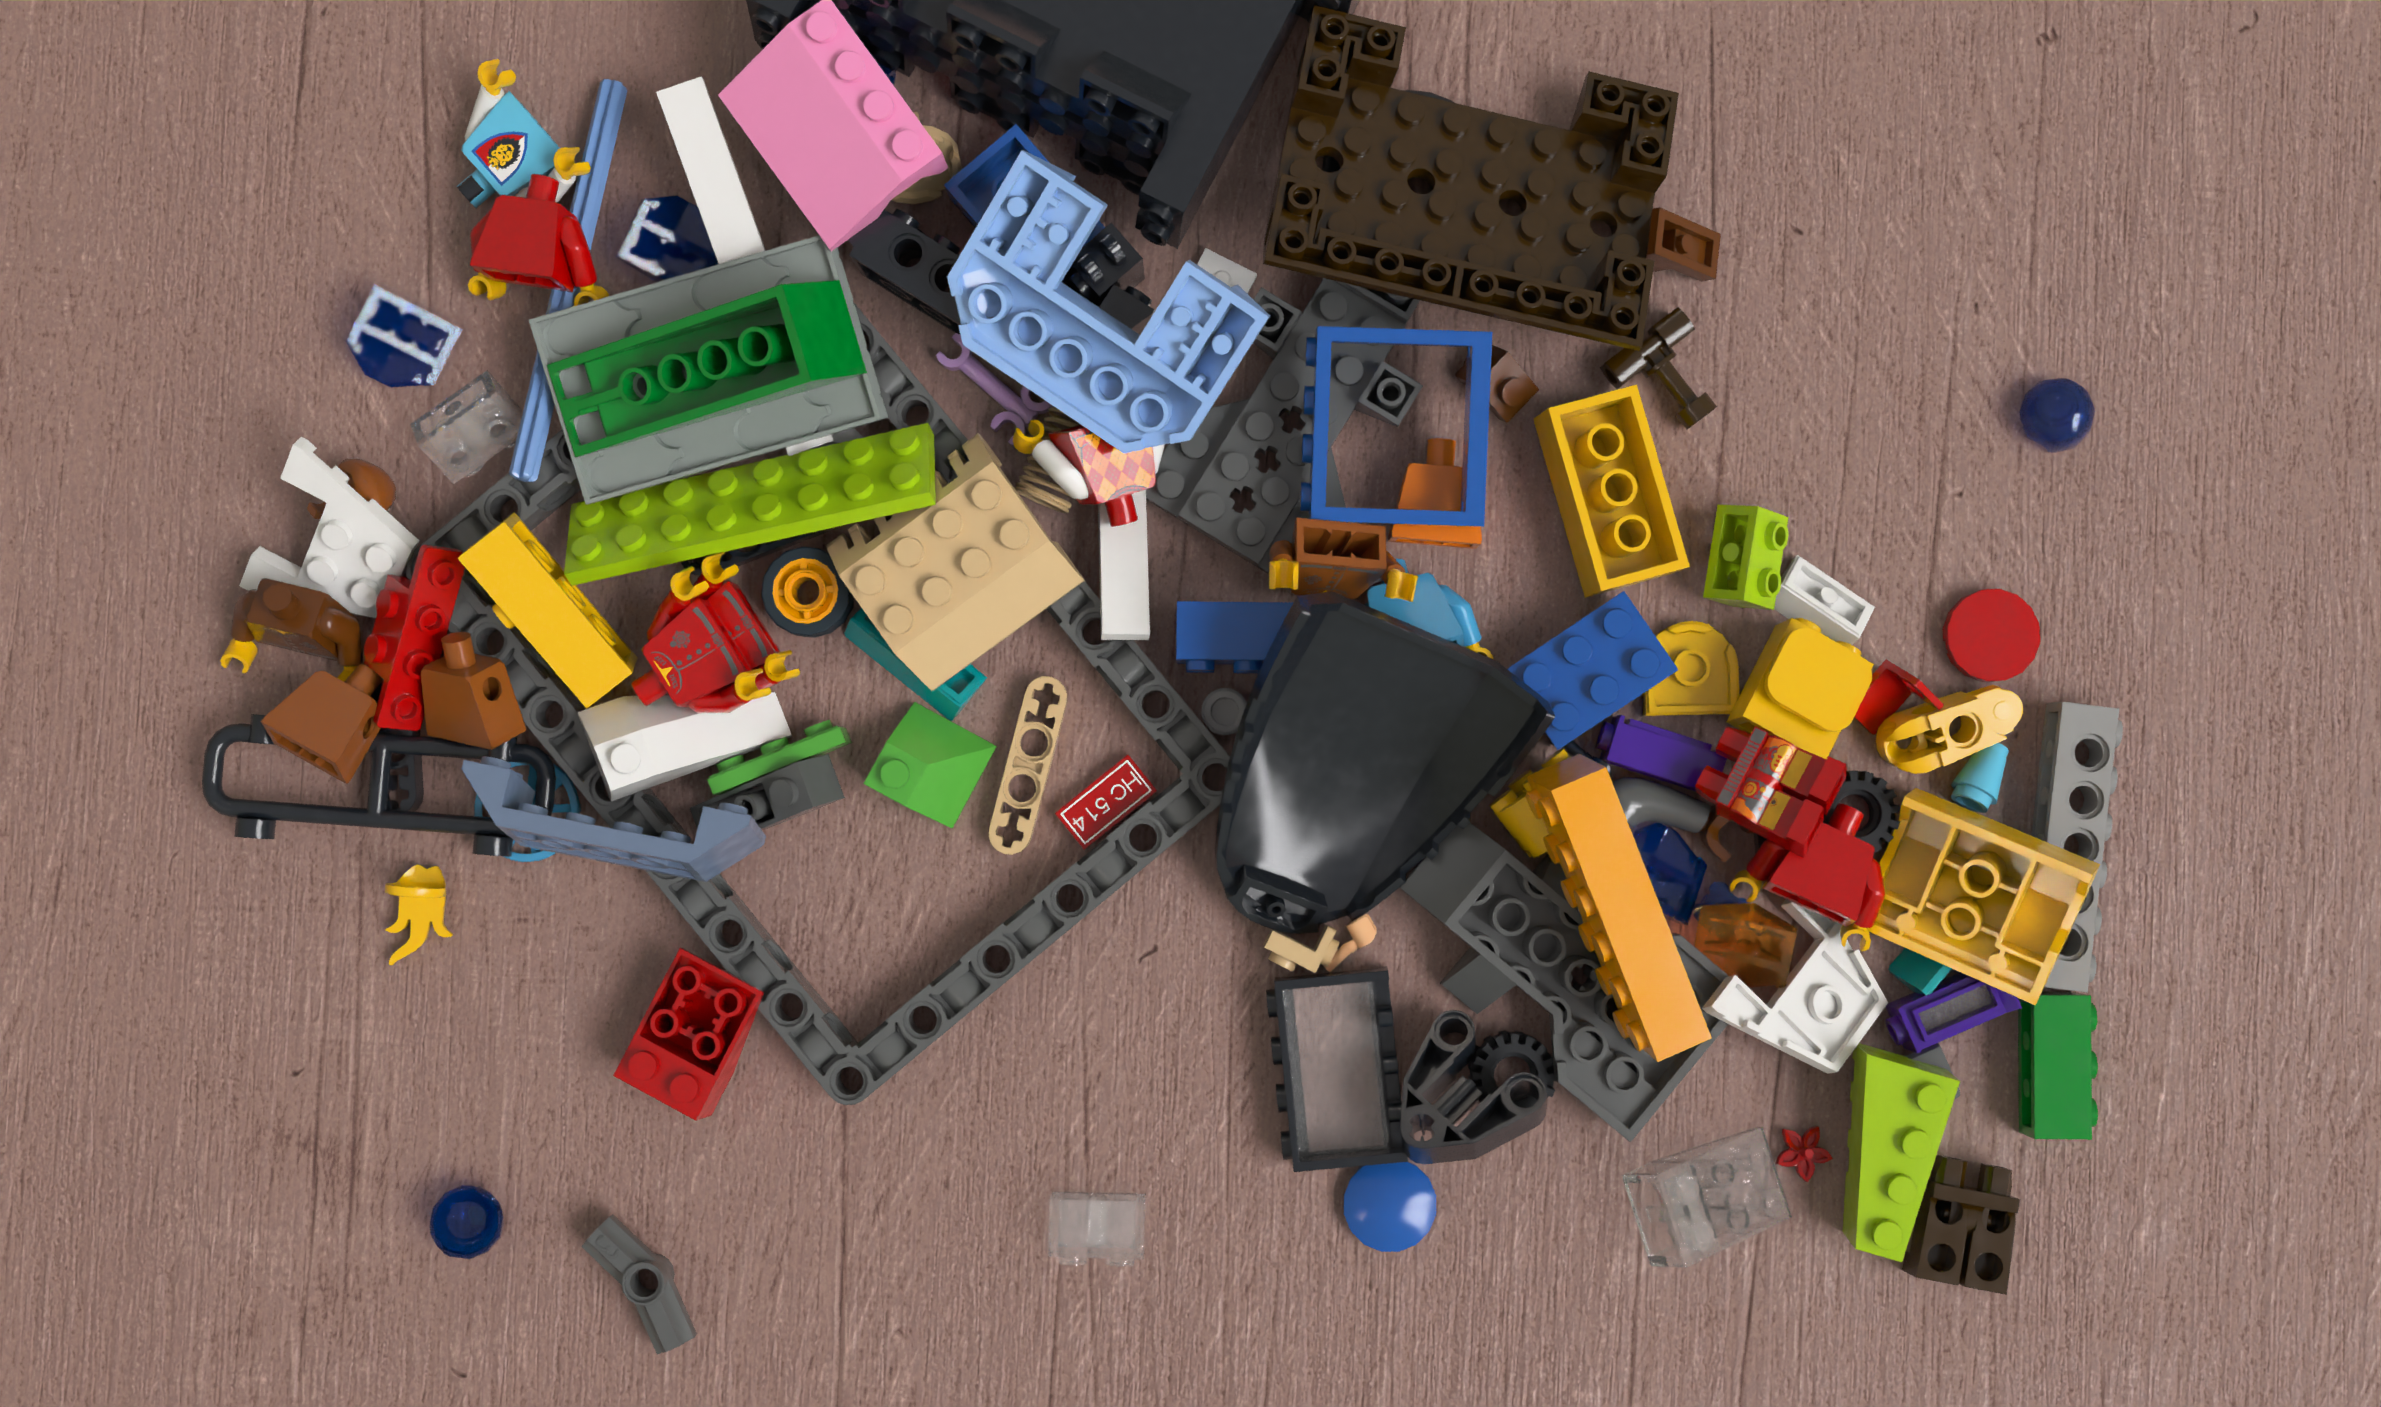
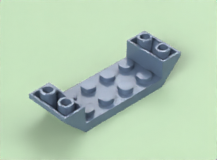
(720, 841)

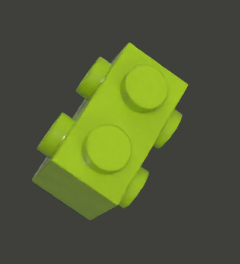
(1746, 557)

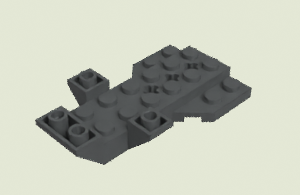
(1220, 459)
(1530, 939)

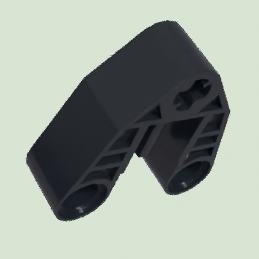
(1487, 1126)

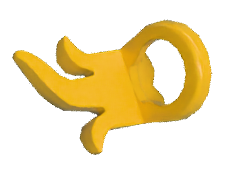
(421, 901)

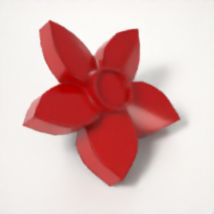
(1803, 1152)

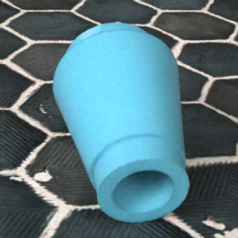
(1980, 779)

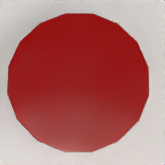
(1991, 635)

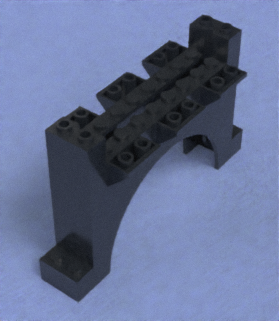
(1136, 82)

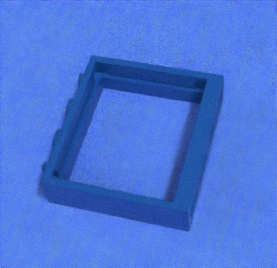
(1475, 424)

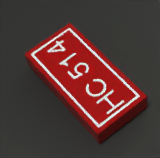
(1106, 802)

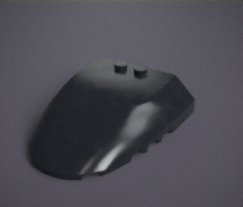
(1360, 760)

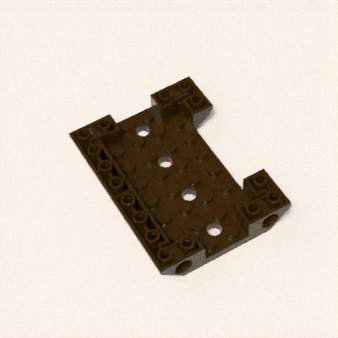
(1457, 240)

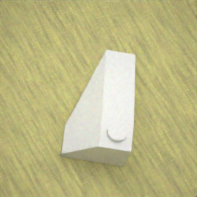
(660, 742)

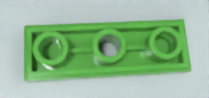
(778, 754)

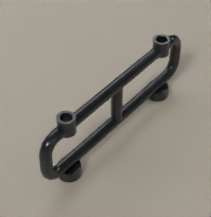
(259, 818)

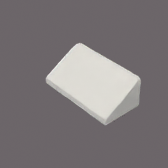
(1822, 600)

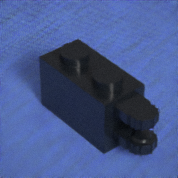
(1105, 263)

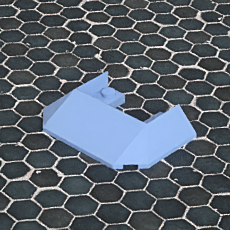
(1070, 351)

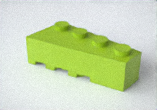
(1892, 1146)

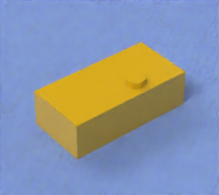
(1610, 491)
(549, 610)

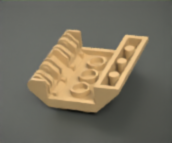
(957, 572)

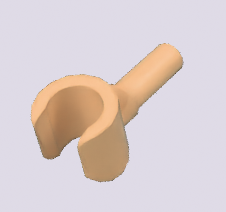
(1362, 933)

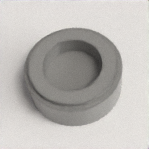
(1223, 711)

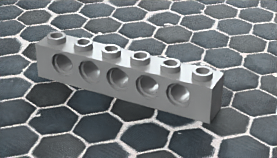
(2092, 825)

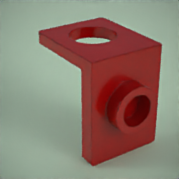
(1887, 693)

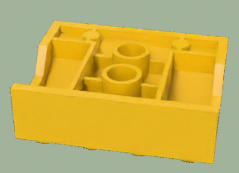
(1979, 895)

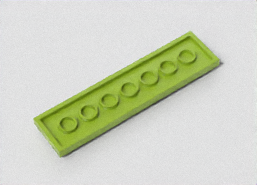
(752, 504)

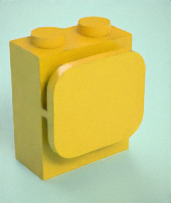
(1803, 687)

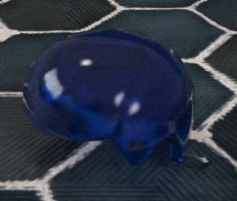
(2057, 414)
(466, 1222)

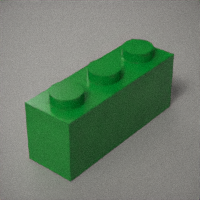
(2057, 1066)

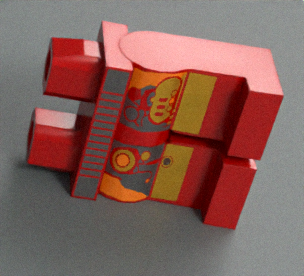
(1772, 787)

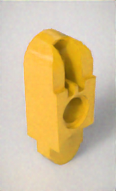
(1985, 720)

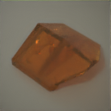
(1747, 942)

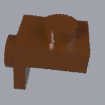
(1508, 384)

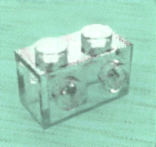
(469, 427)

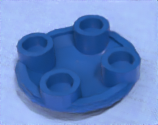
(1390, 1205)

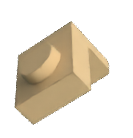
(1290, 952)

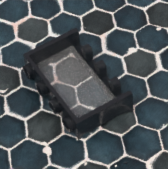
(1337, 1069)

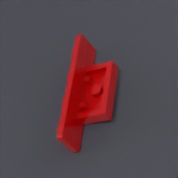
(409, 633)

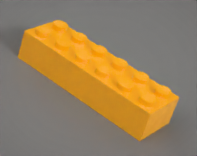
(1617, 907)

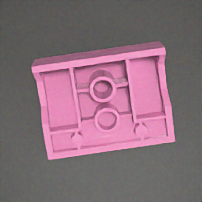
(831, 124)

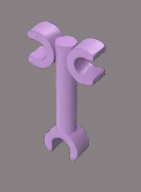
(1018, 409)

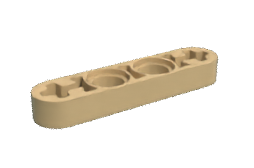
(1021, 763)

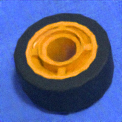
(781, 593)

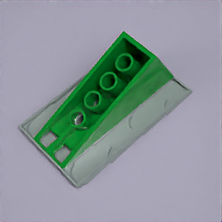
(708, 368)

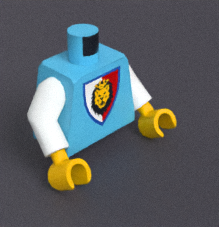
(510, 144)

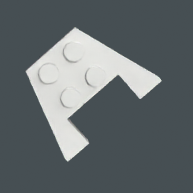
(352, 544)
(1820, 1010)

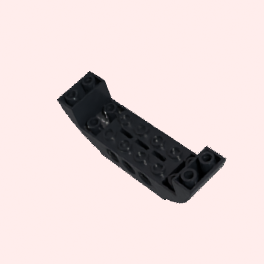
(894, 240)

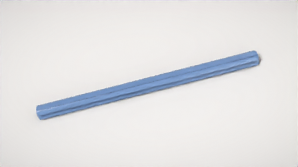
(586, 207)

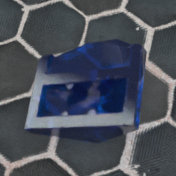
(667, 239)
(400, 341)
(1672, 870)

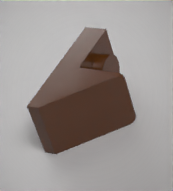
(1682, 245)

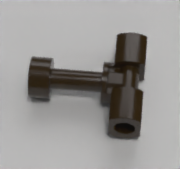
(1655, 358)

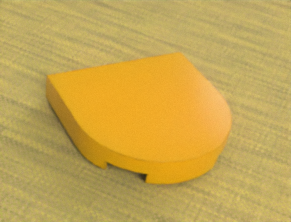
(1705, 675)

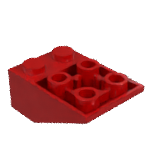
(691, 1036)

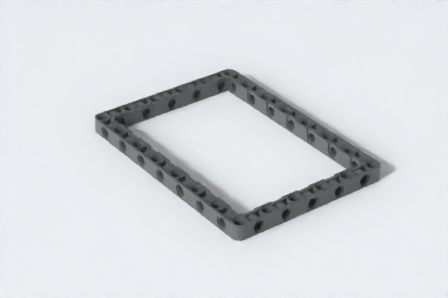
(818, 1034)

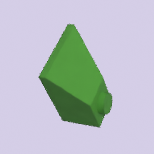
(930, 765)

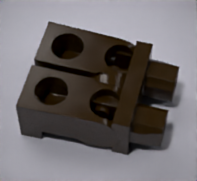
(1963, 1230)

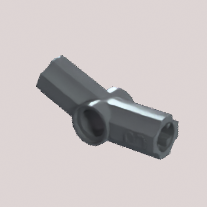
(660, 1308)

